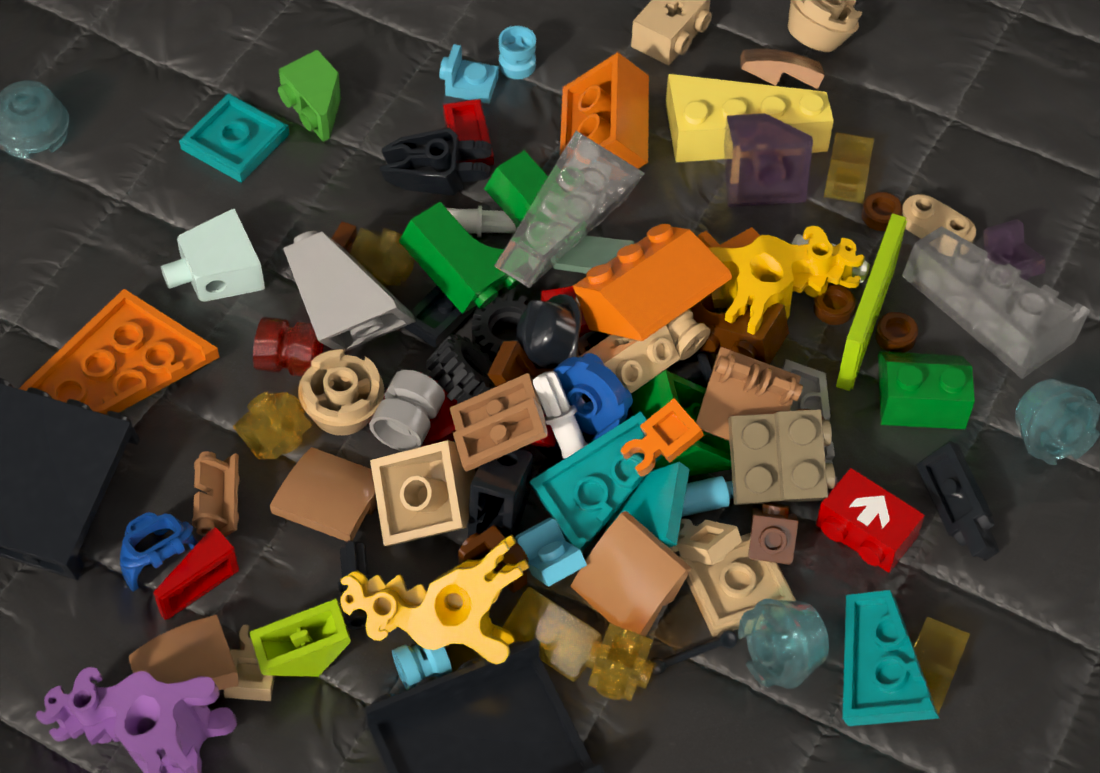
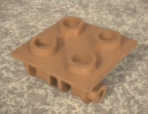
(744, 388)

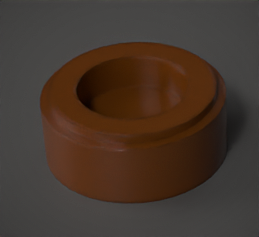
(879, 208)
(835, 305)
(896, 332)

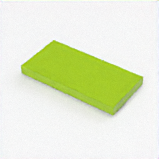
(871, 302)

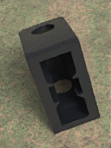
(504, 478)

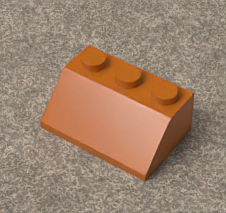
(610, 109)
(649, 283)

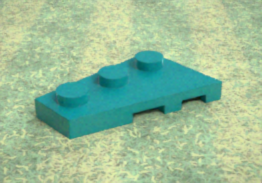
(591, 483)
(880, 665)

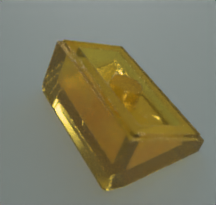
(561, 636)

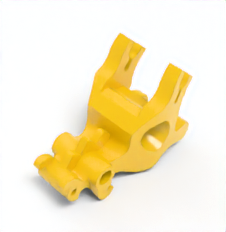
(773, 269)
(448, 612)

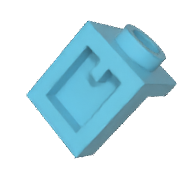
(467, 78)
(549, 553)

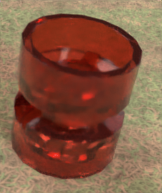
(284, 346)

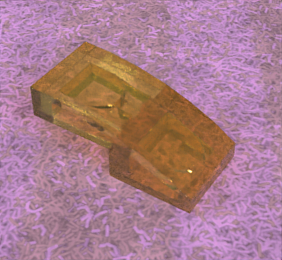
(849, 168)
(939, 654)

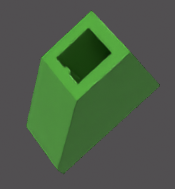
(313, 91)

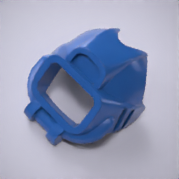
(133, 561)

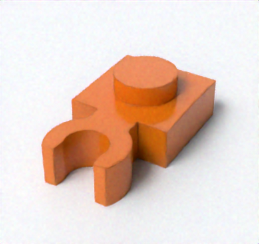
(667, 433)

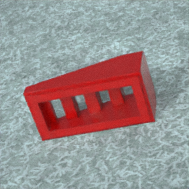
(198, 573)

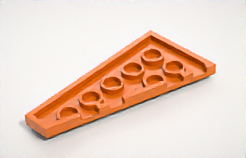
(122, 357)

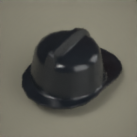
(550, 330)

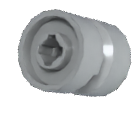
(406, 412)

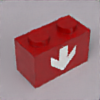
(869, 520)

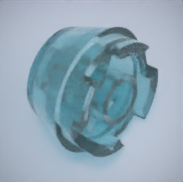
(31, 119)
(1057, 420)
(784, 641)

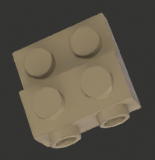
(780, 457)

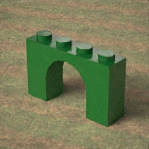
(457, 260)

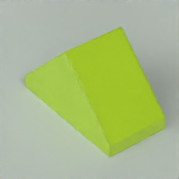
(301, 642)

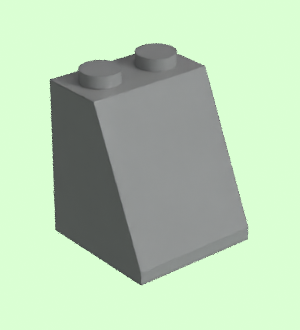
(341, 295)

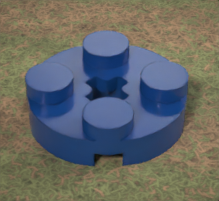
(608, 395)

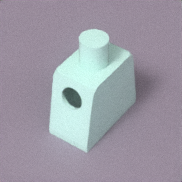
(216, 260)

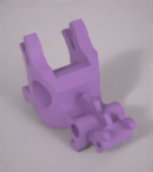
(152, 719)

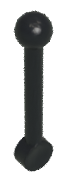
(725, 639)

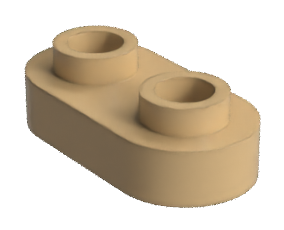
(927, 214)

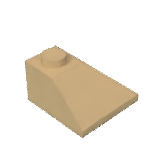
(421, 492)

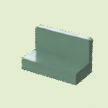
(590, 253)

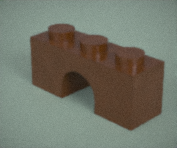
(734, 336)

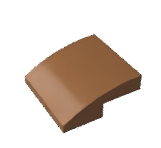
(771, 63)
(498, 422)
(326, 494)
(630, 575)
(188, 653)

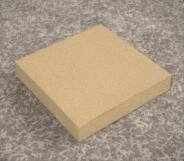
(734, 586)

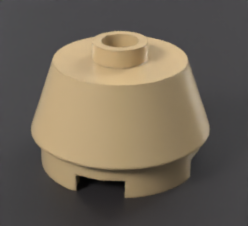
(823, 23)
(341, 392)

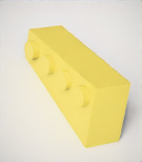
(700, 107)

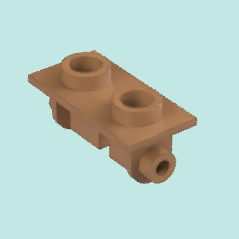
(220, 504)

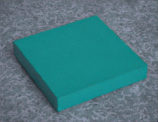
(234, 137)
(658, 502)

